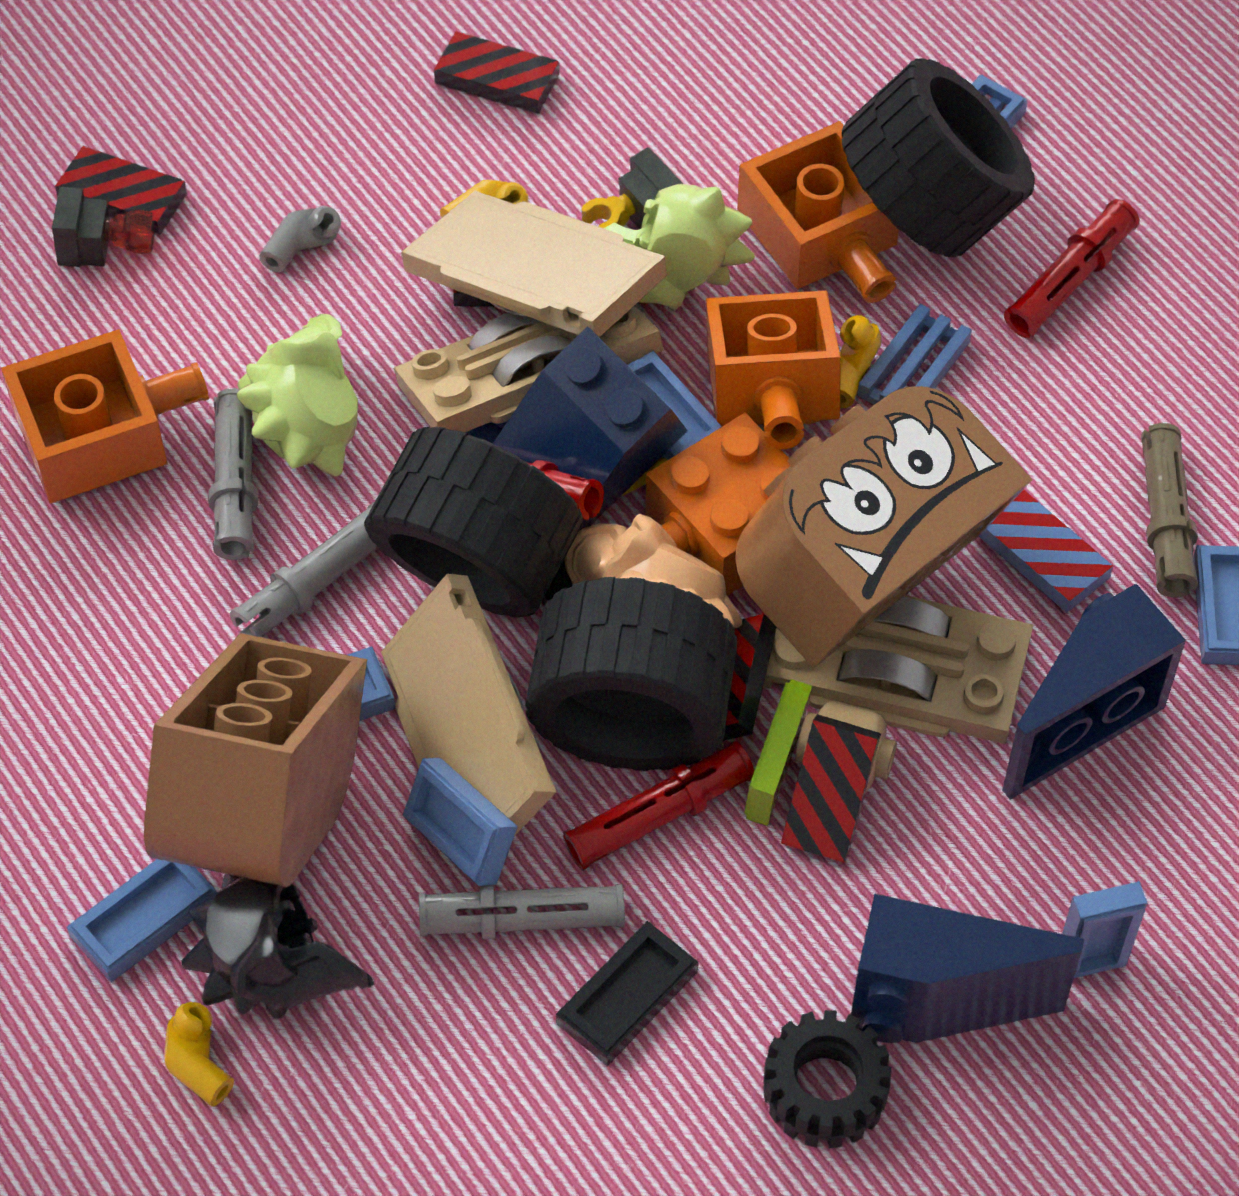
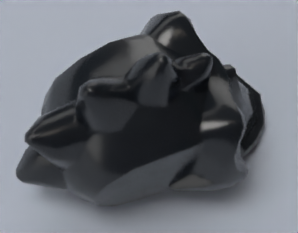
(264, 950)

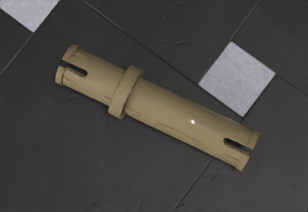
(1170, 527)

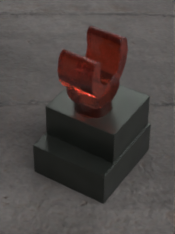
(85, 229)

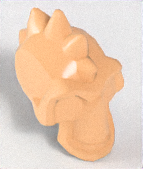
(645, 553)

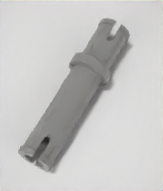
(233, 493)
(295, 587)
(439, 915)

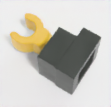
(641, 184)

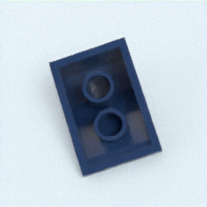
(592, 419)
(1102, 684)
(956, 972)

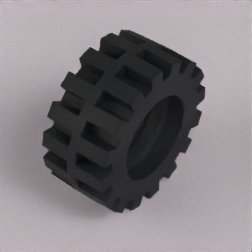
(836, 1041)

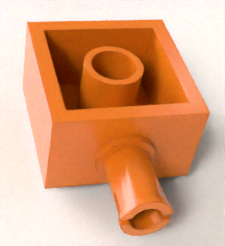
(817, 214)
(774, 362)
(93, 414)
(714, 492)

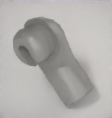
(299, 232)

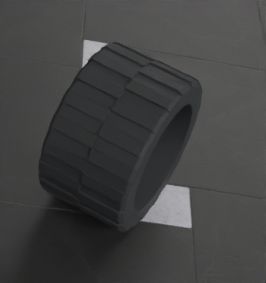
(937, 158)
(476, 514)
(632, 674)

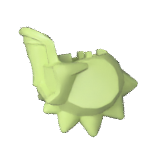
(694, 236)
(303, 398)

